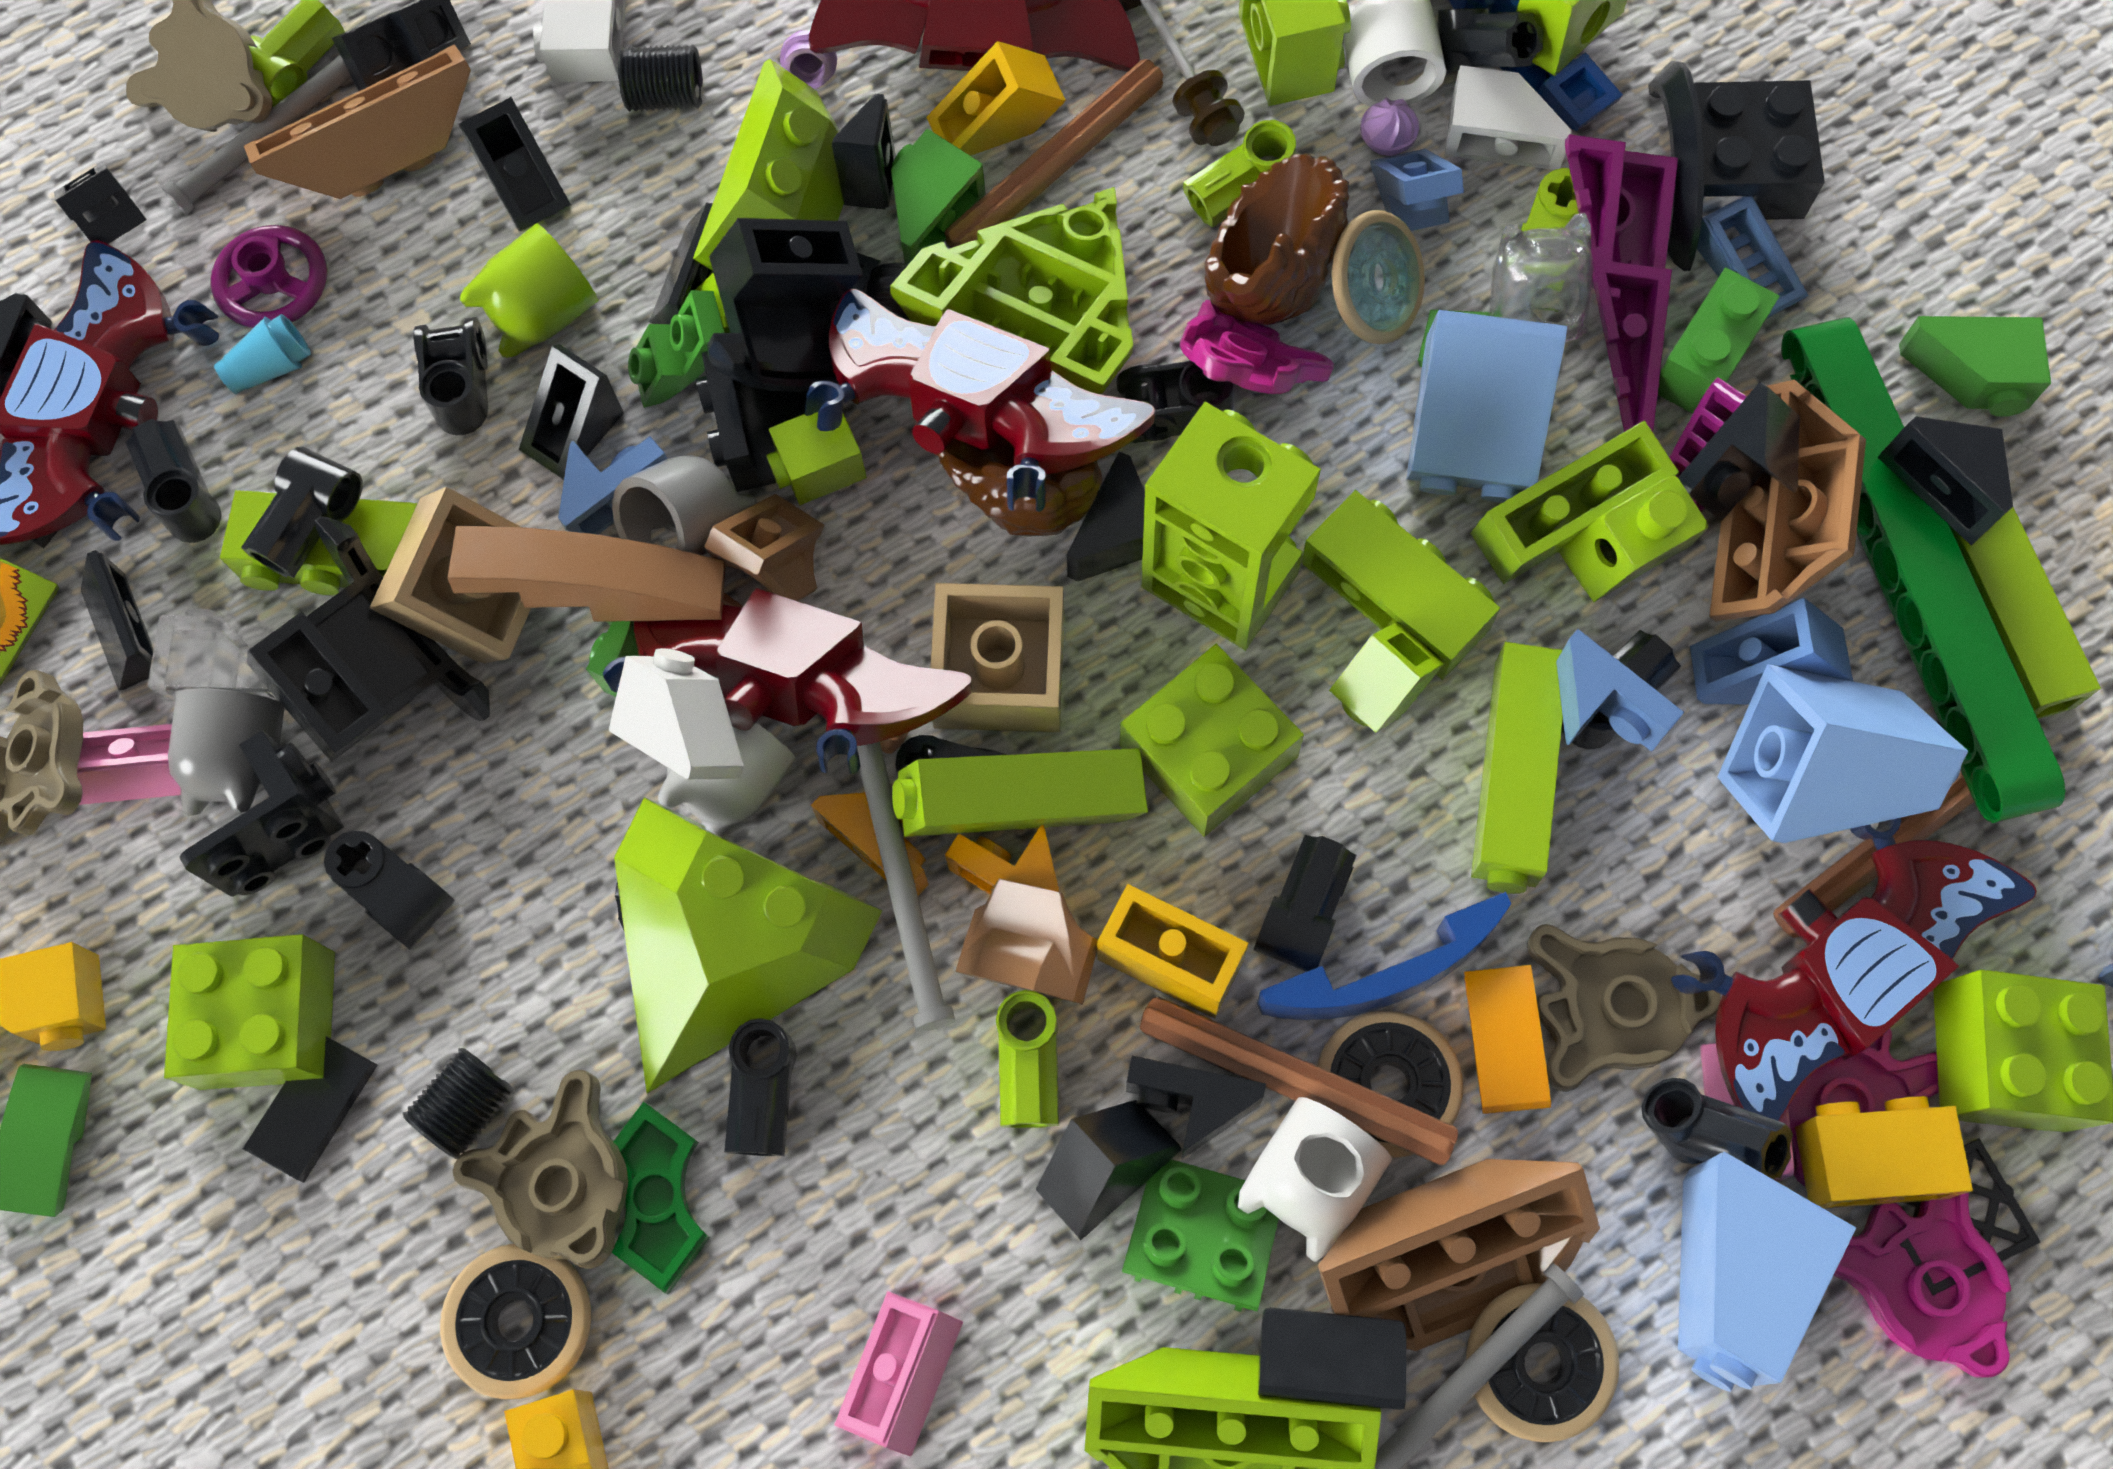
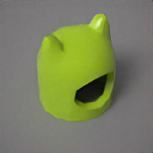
(530, 291)

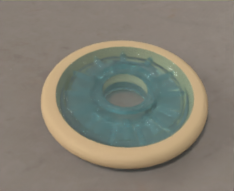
(1389, 242)

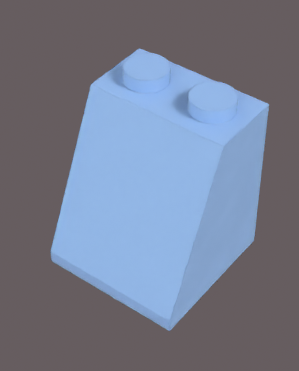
(1484, 404)
(1835, 756)
(1750, 1271)

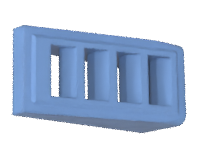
(1755, 232)

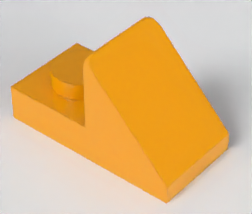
(851, 823)
(986, 861)

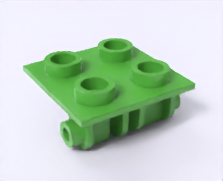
(1198, 1237)

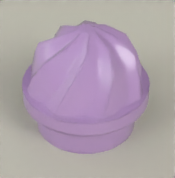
(803, 63)
(1389, 127)

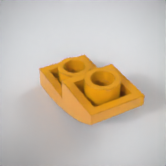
(1507, 1039)

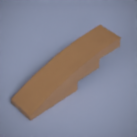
(595, 571)

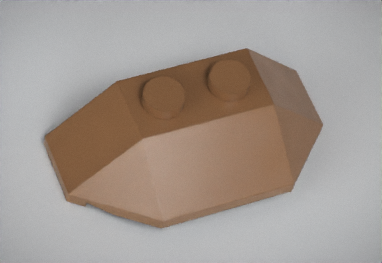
(369, 132)
(1786, 540)
(1458, 1245)

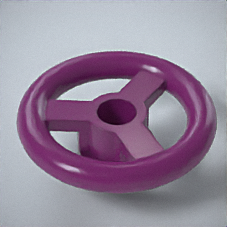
(262, 268)

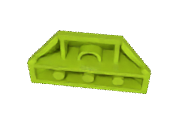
(778, 162)
(1207, 1414)

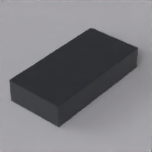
(309, 1113)

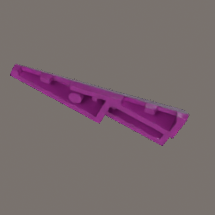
(1630, 219)

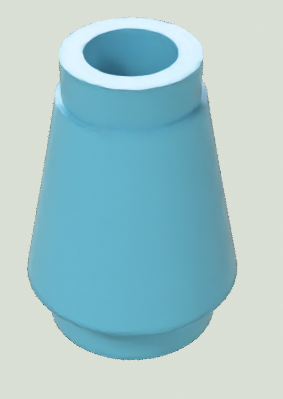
(263, 354)

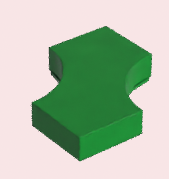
(658, 1227)

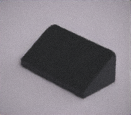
(866, 155)
(684, 272)
(116, 621)
(1332, 1358)

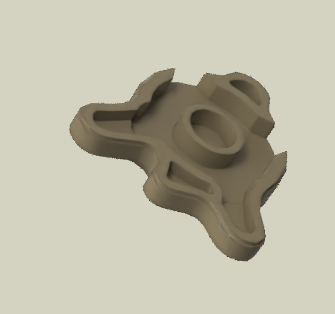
(202, 70)
(39, 755)
(1612, 1005)
(554, 1180)

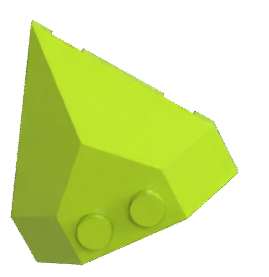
(1040, 278)
(721, 937)

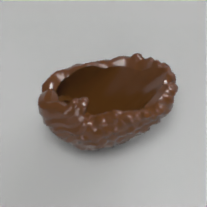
(1278, 241)
(984, 479)

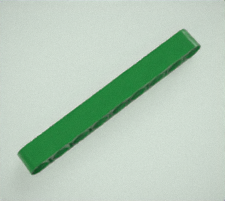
(1932, 590)

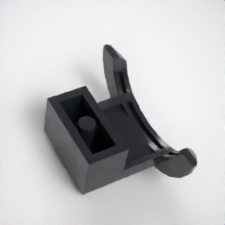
(1737, 143)
(779, 300)
(351, 666)

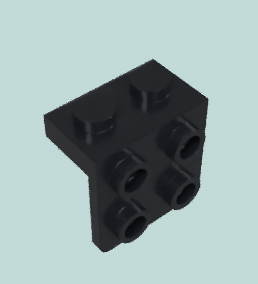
(744, 423)
(285, 826)

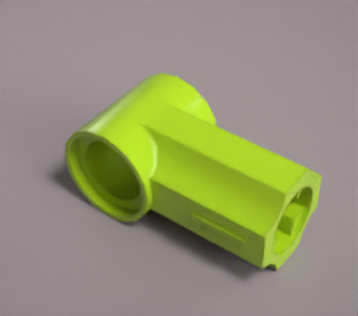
(294, 47)
(1220, 183)
(1028, 1067)

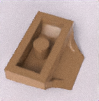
(771, 544)
(1029, 943)

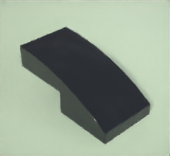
(399, 40)

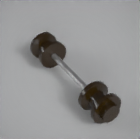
(1201, 94)

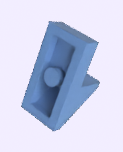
(1417, 187)
(589, 493)
(1598, 682)

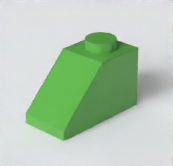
(932, 190)
(1982, 359)

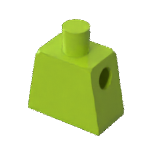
(1642, 533)

